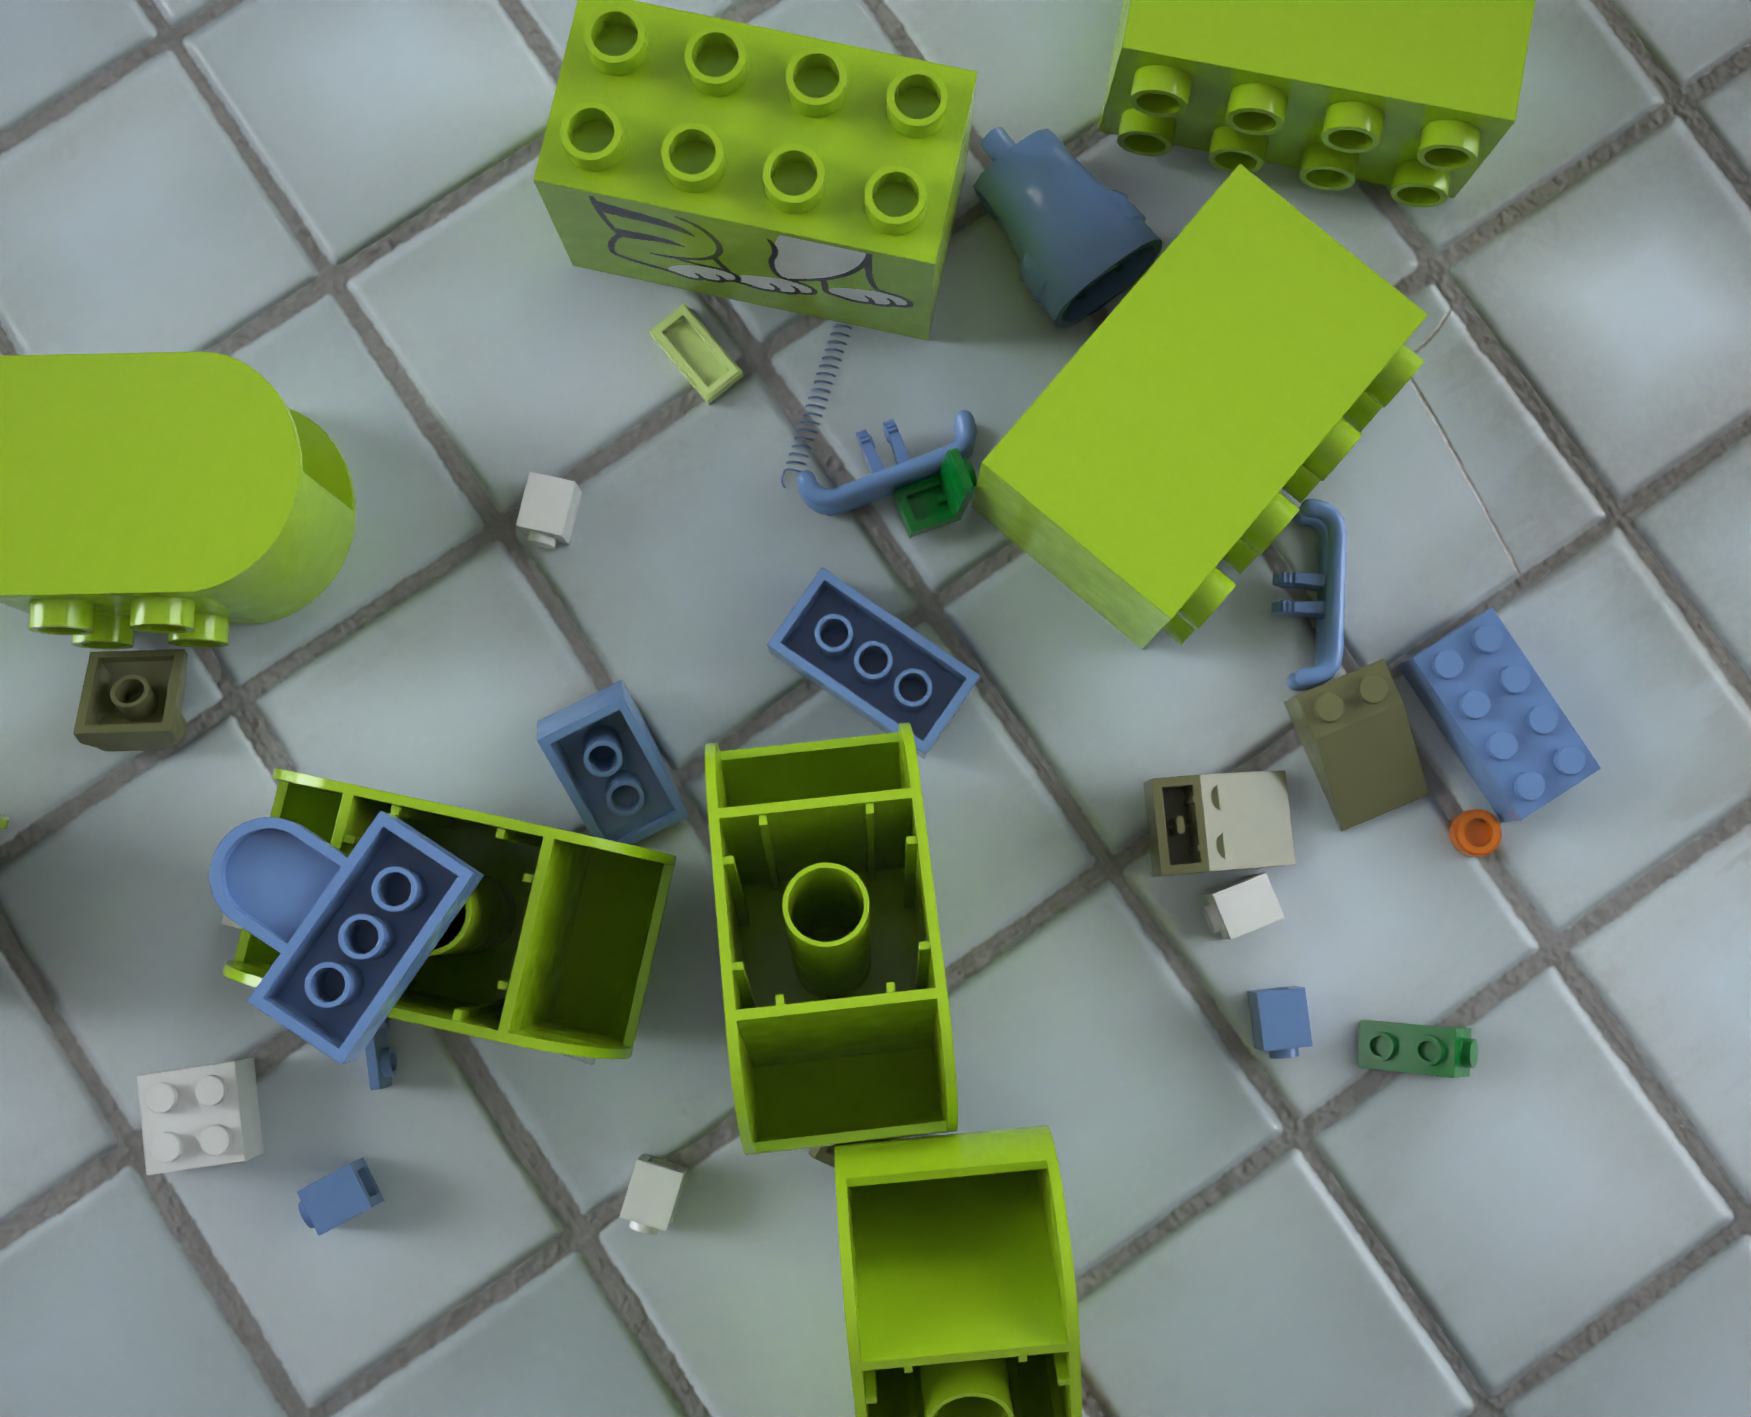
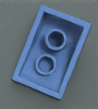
(611, 766)

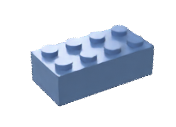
(872, 661)
(1499, 717)

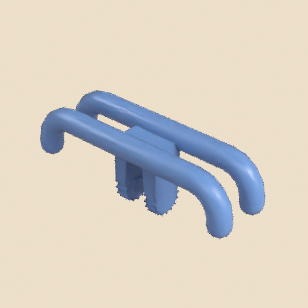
(884, 481)
(1330, 589)

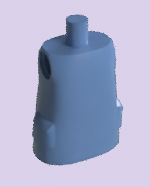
(1066, 228)

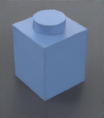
(1280, 1020)
(339, 1197)

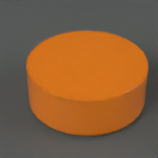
(1475, 833)

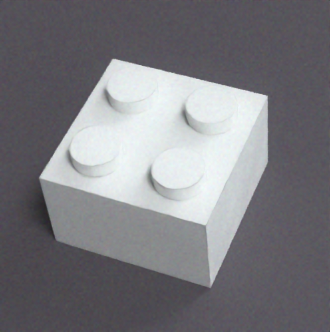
(200, 1116)

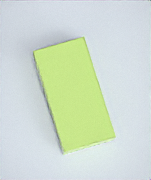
(696, 353)

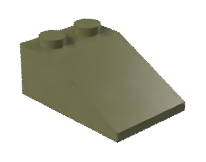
(1359, 744)

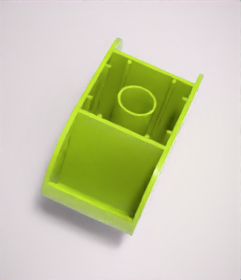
(162, 498)
(829, 943)
(545, 946)
(958, 1276)

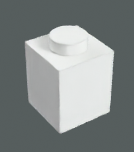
(548, 510)
(1242, 907)
(653, 1194)

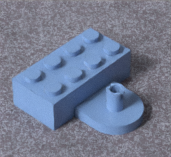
(342, 923)

